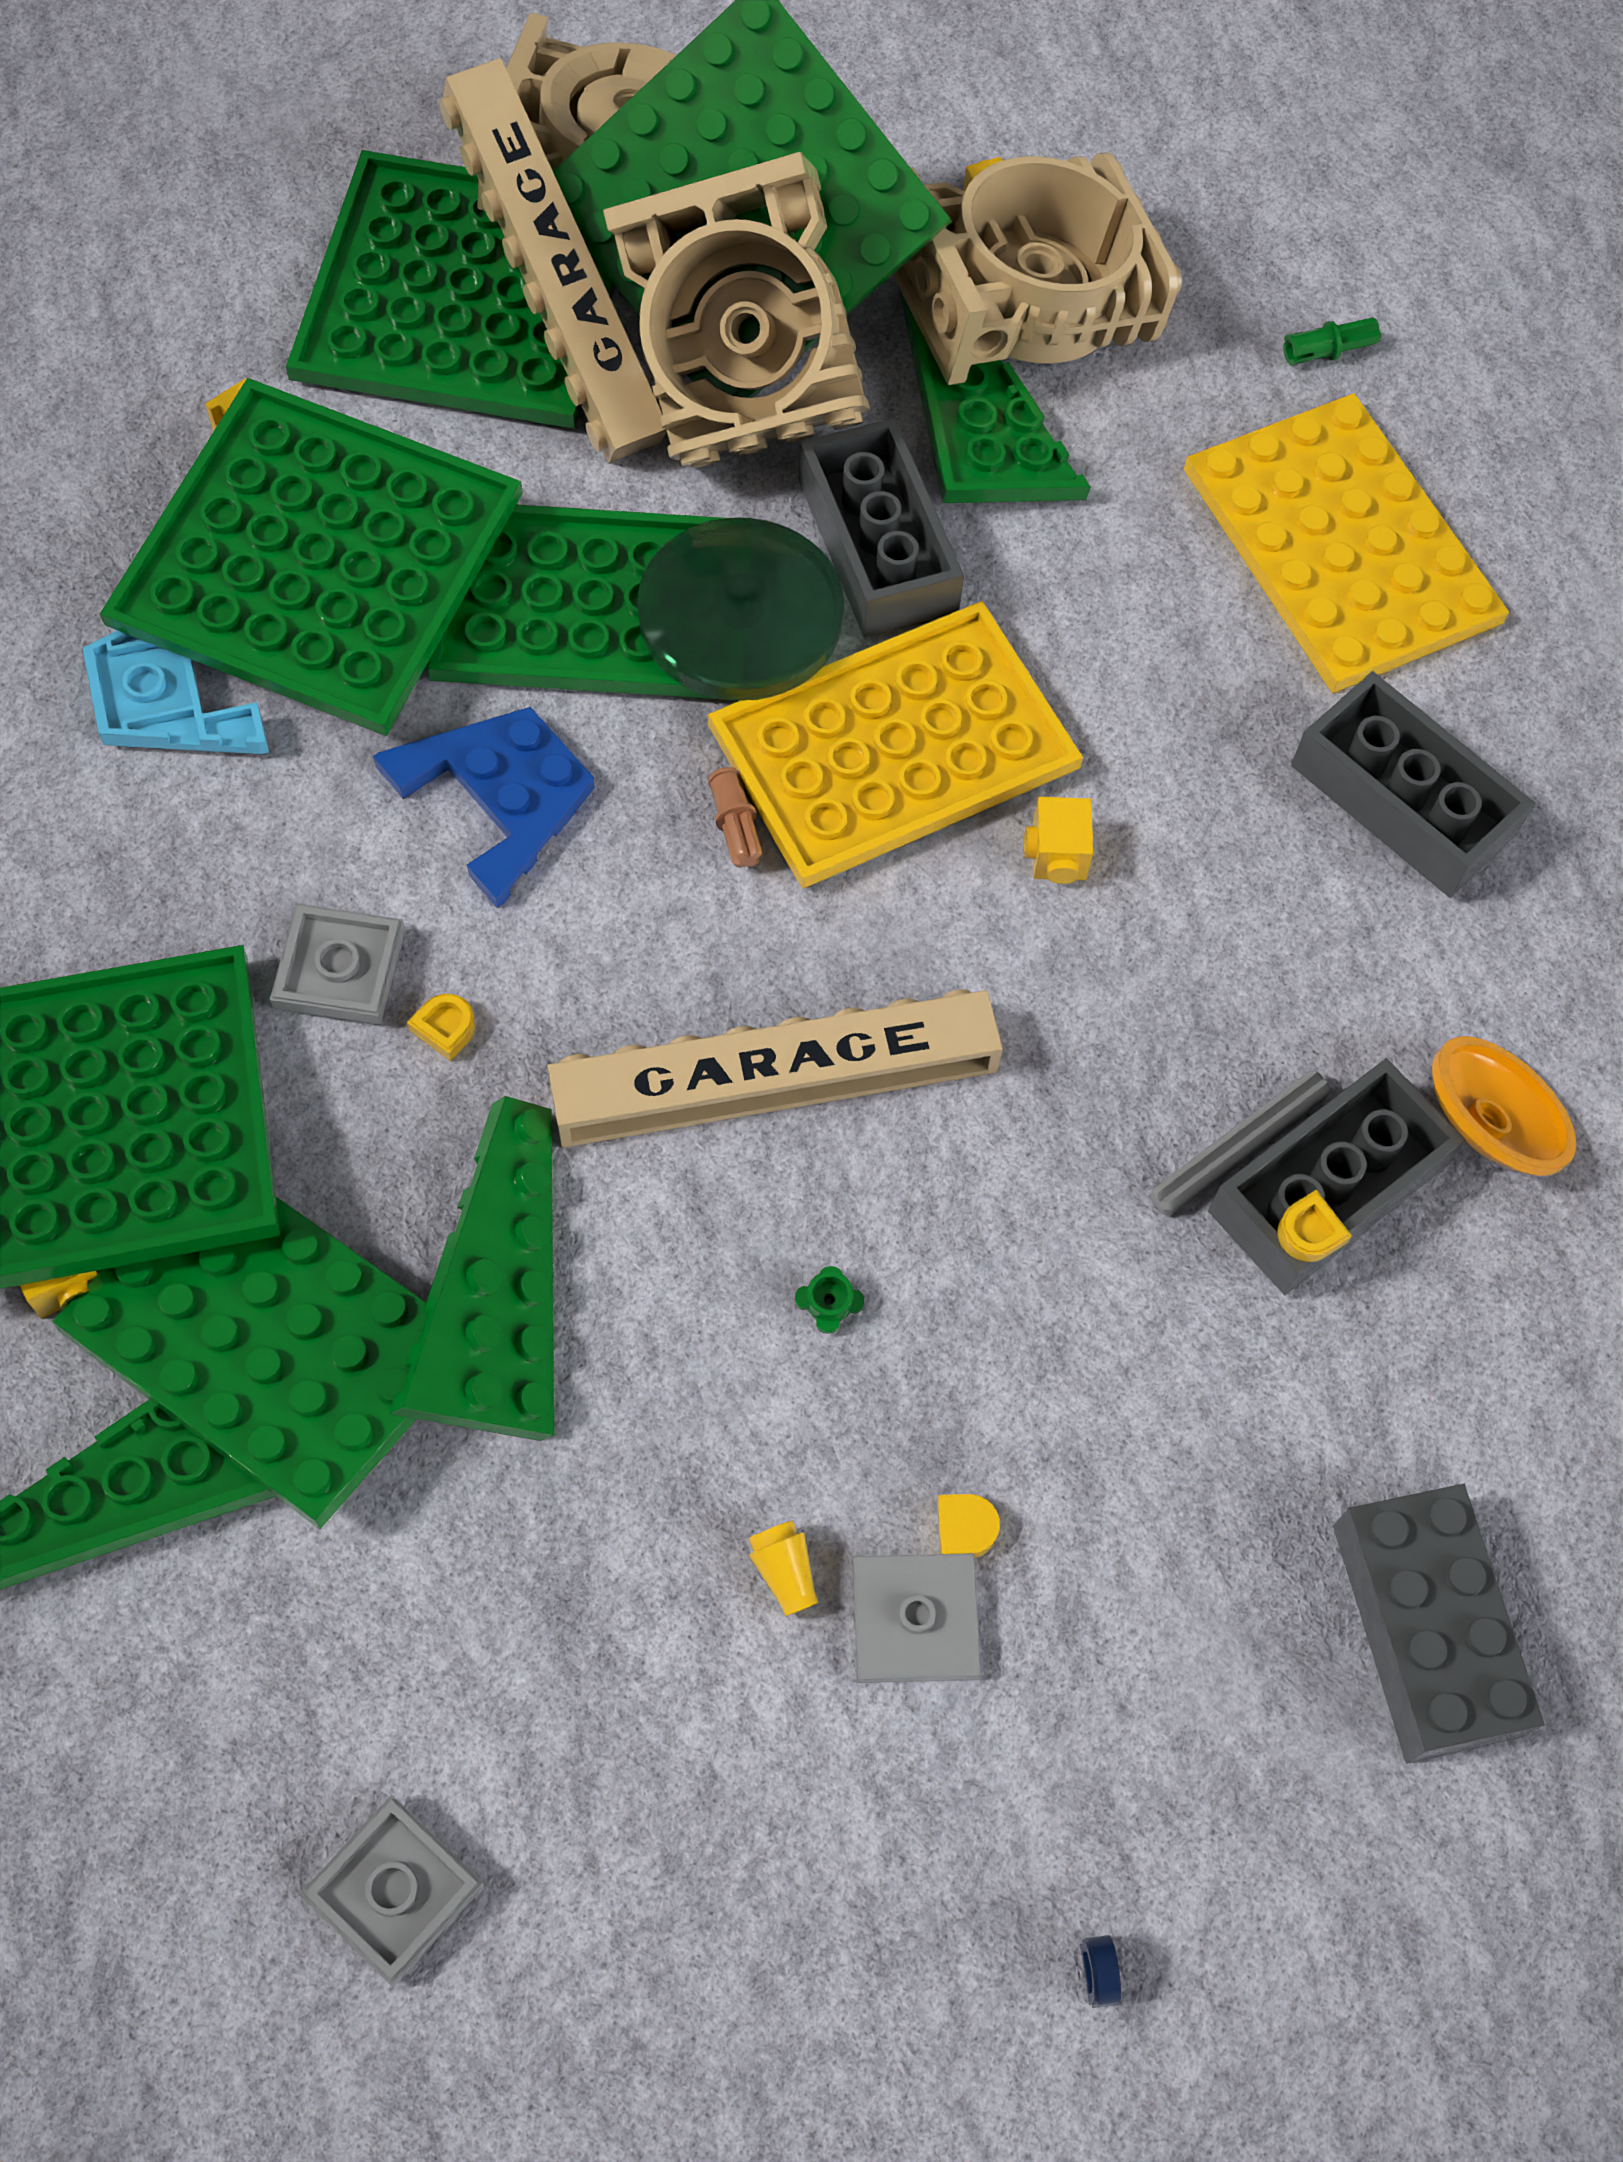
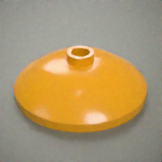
(1502, 1107)

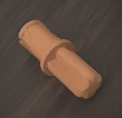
(735, 817)

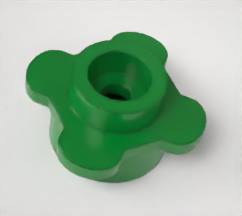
(829, 1282)

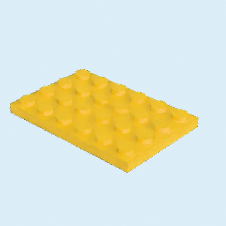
(1344, 542)
(894, 744)

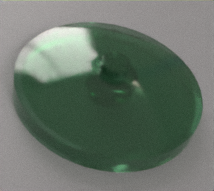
(740, 608)

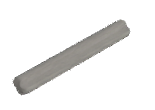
(1240, 1143)

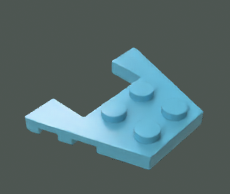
(154, 701)

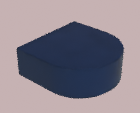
(1101, 1971)

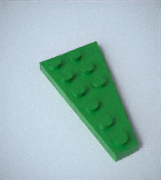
(989, 434)
(490, 1305)
(123, 1489)

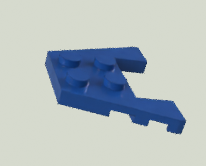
(513, 773)

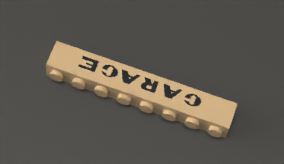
(552, 259)
(774, 1067)

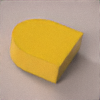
(444, 1024)
(1311, 1229)
(966, 1524)

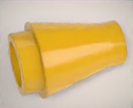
(785, 1566)

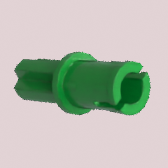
(1330, 340)

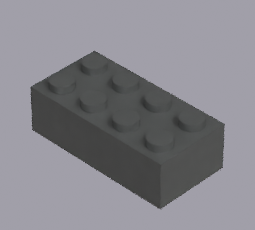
(880, 527)
(1411, 783)
(1357, 1151)
(1436, 1623)

